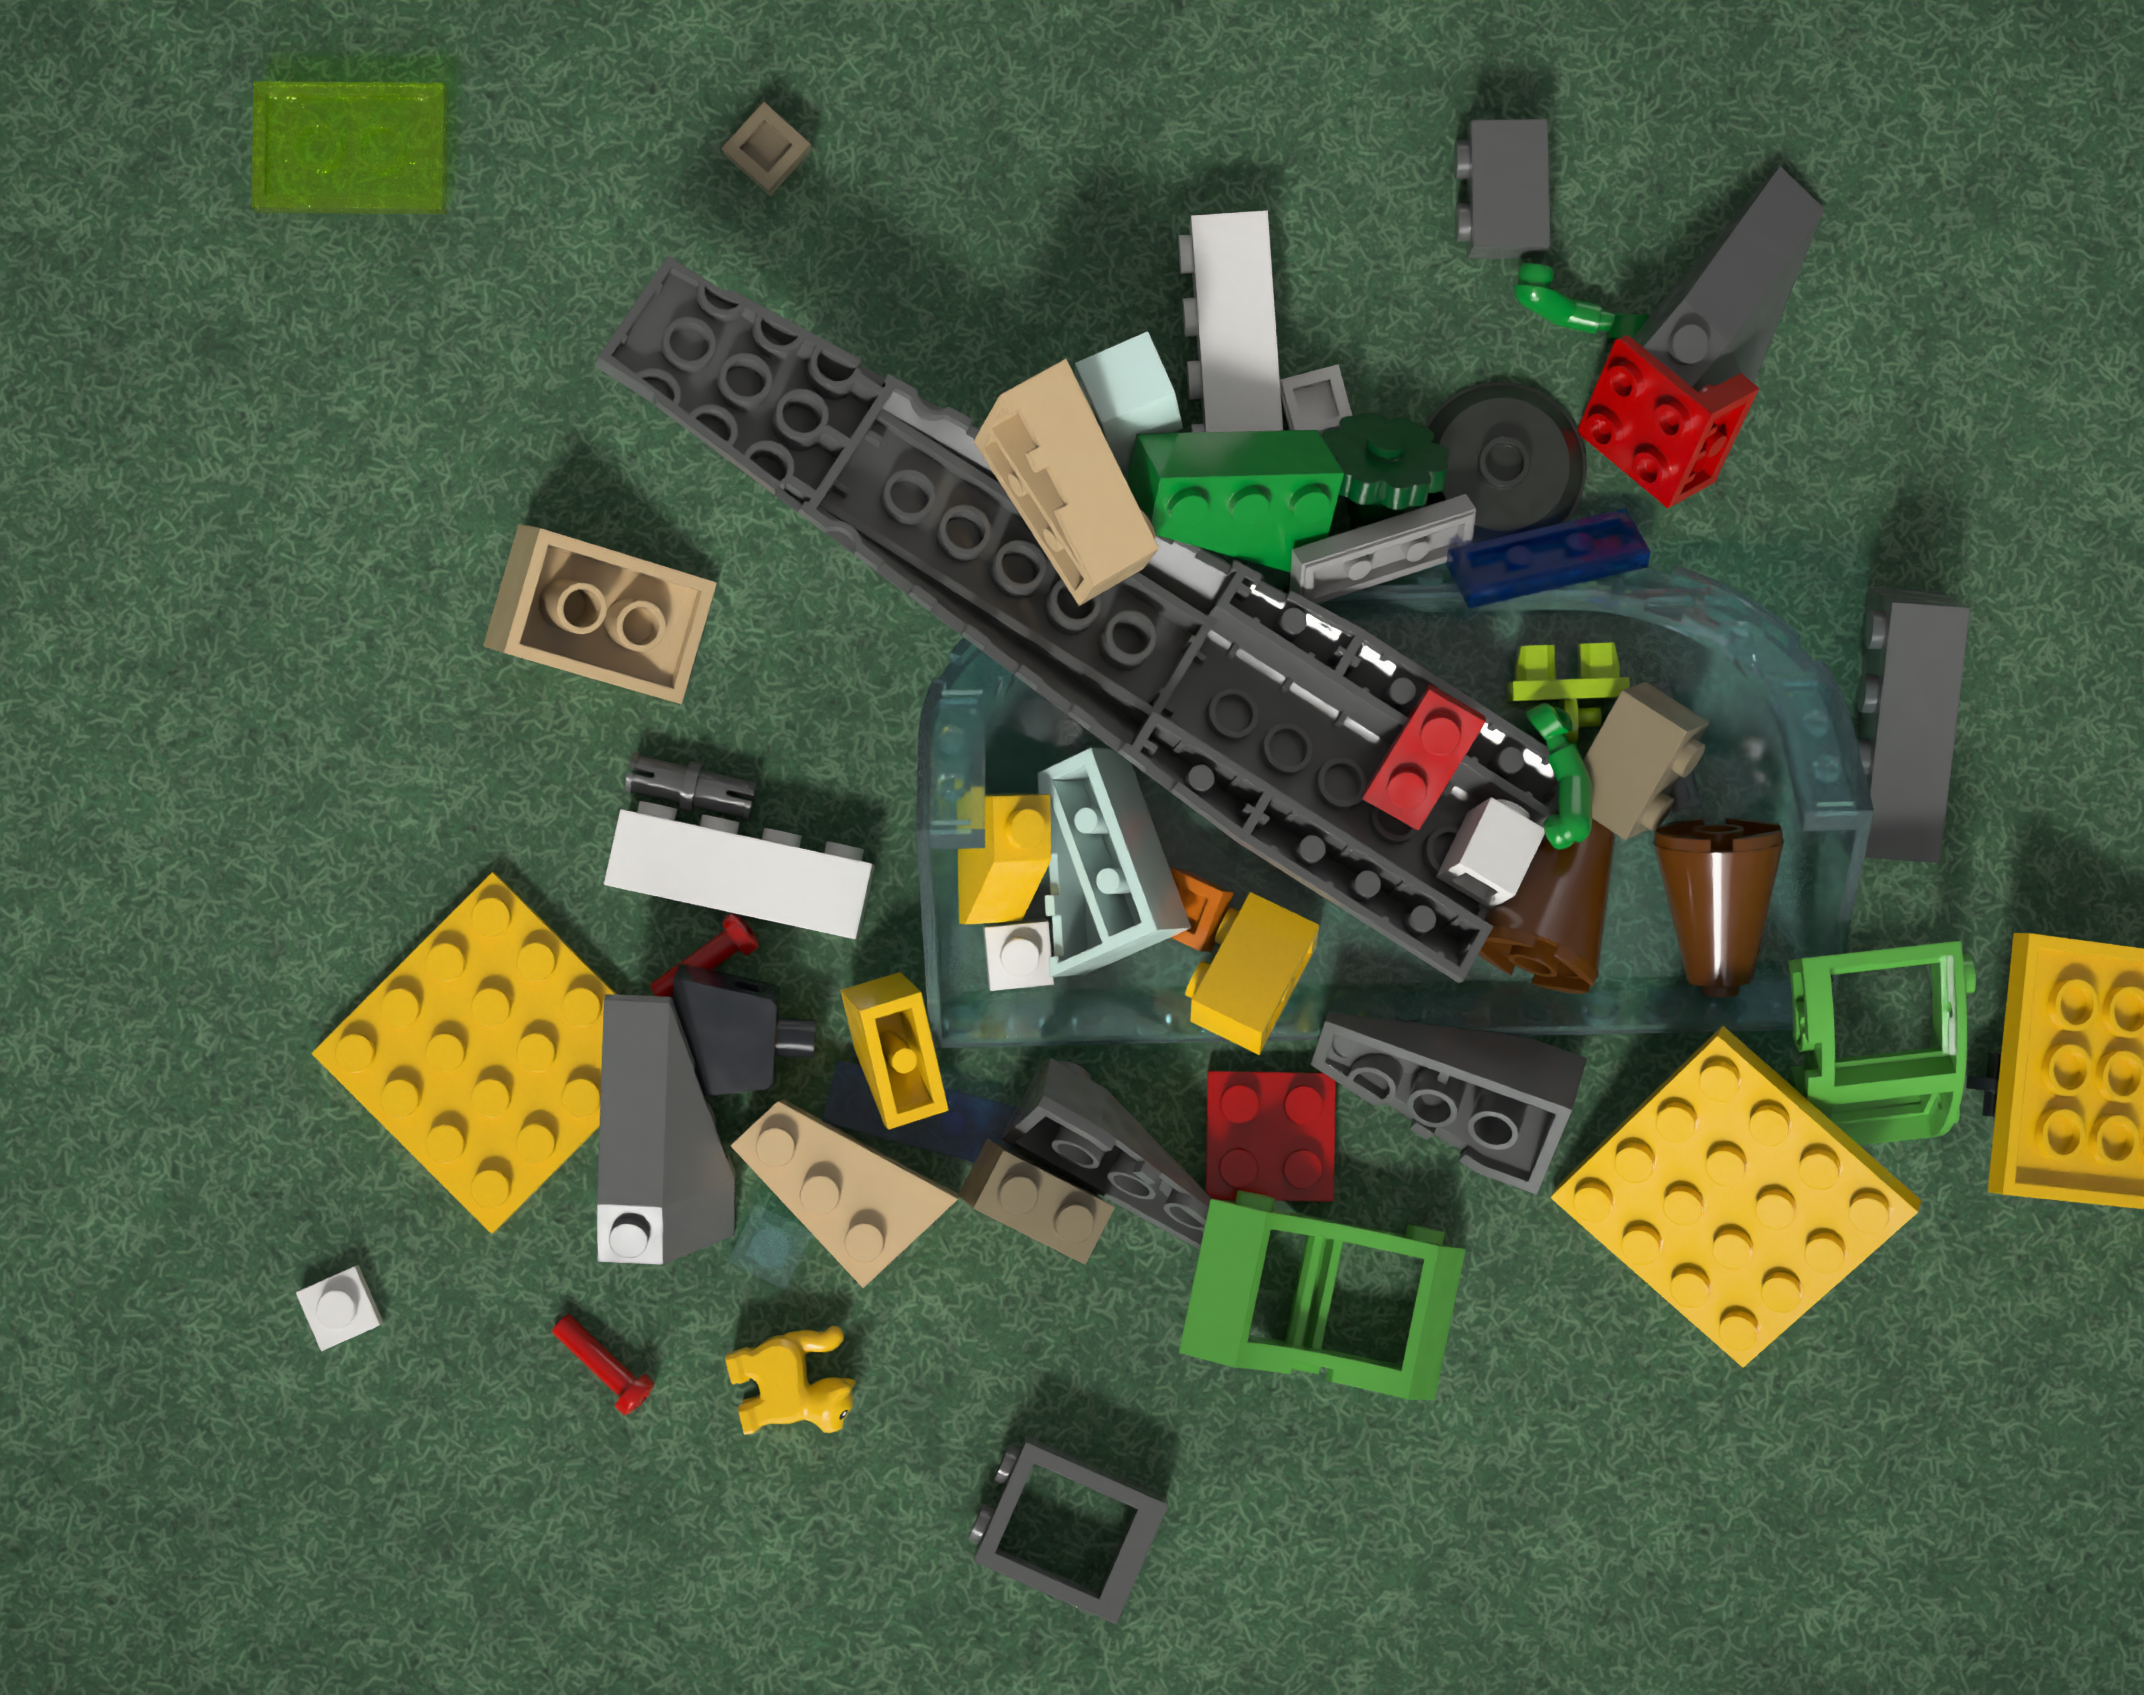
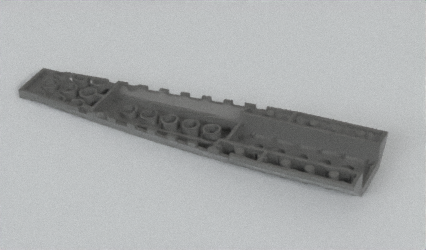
(1188, 669)

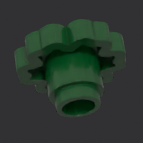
(1385, 465)

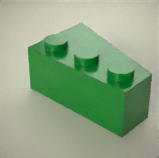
(1237, 490)

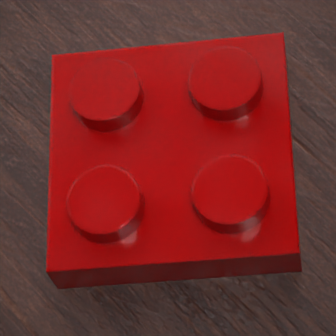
(1270, 1135)

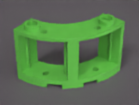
(1893, 1092)
(1229, 1283)

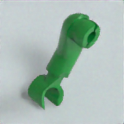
(1585, 316)
(1575, 786)

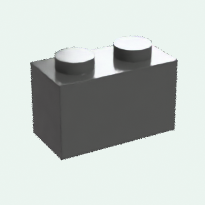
(1505, 189)

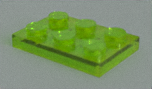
(349, 147)

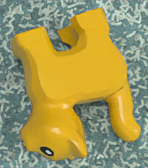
(785, 1392)

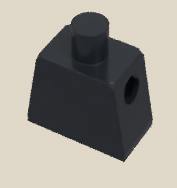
(736, 1029)

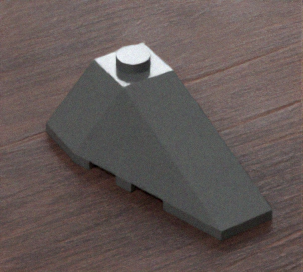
(1736, 291)
(1474, 1089)
(1102, 1146)
(660, 1157)

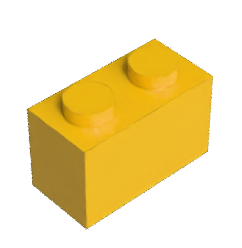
(1252, 972)

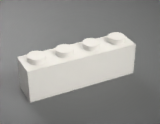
(1232, 322)
(740, 873)

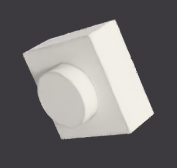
(1017, 954)
(339, 1308)

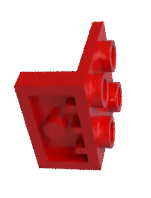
(1660, 425)

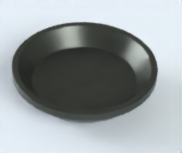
(1511, 458)

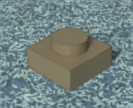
(767, 148)

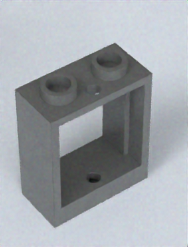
(1128, 1556)

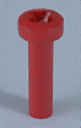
(734, 938)
(604, 1365)

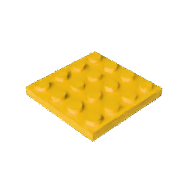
(481, 1052)
(2071, 1074)
(1735, 1197)

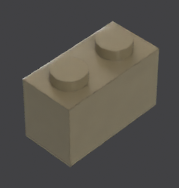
(1639, 758)
(1036, 1201)

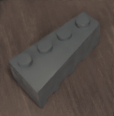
(1909, 716)

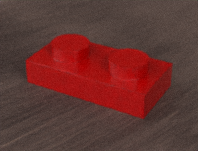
(1423, 757)

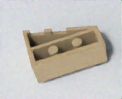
(1066, 482)
(842, 1189)

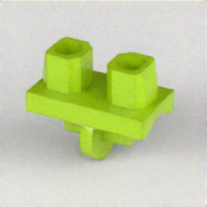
(1596, 679)

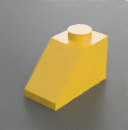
(1003, 876)
(895, 1048)

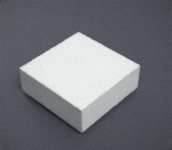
(1315, 400)

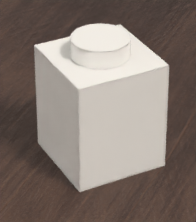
(1491, 852)

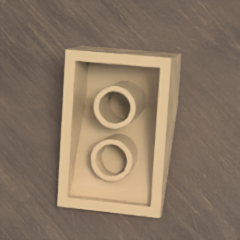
(599, 613)

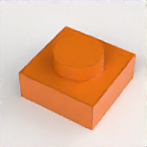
(1205, 908)

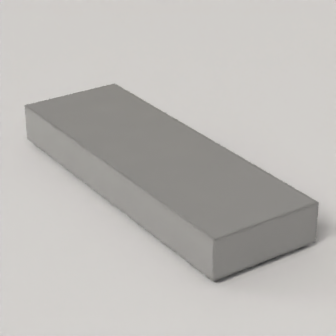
(1381, 550)

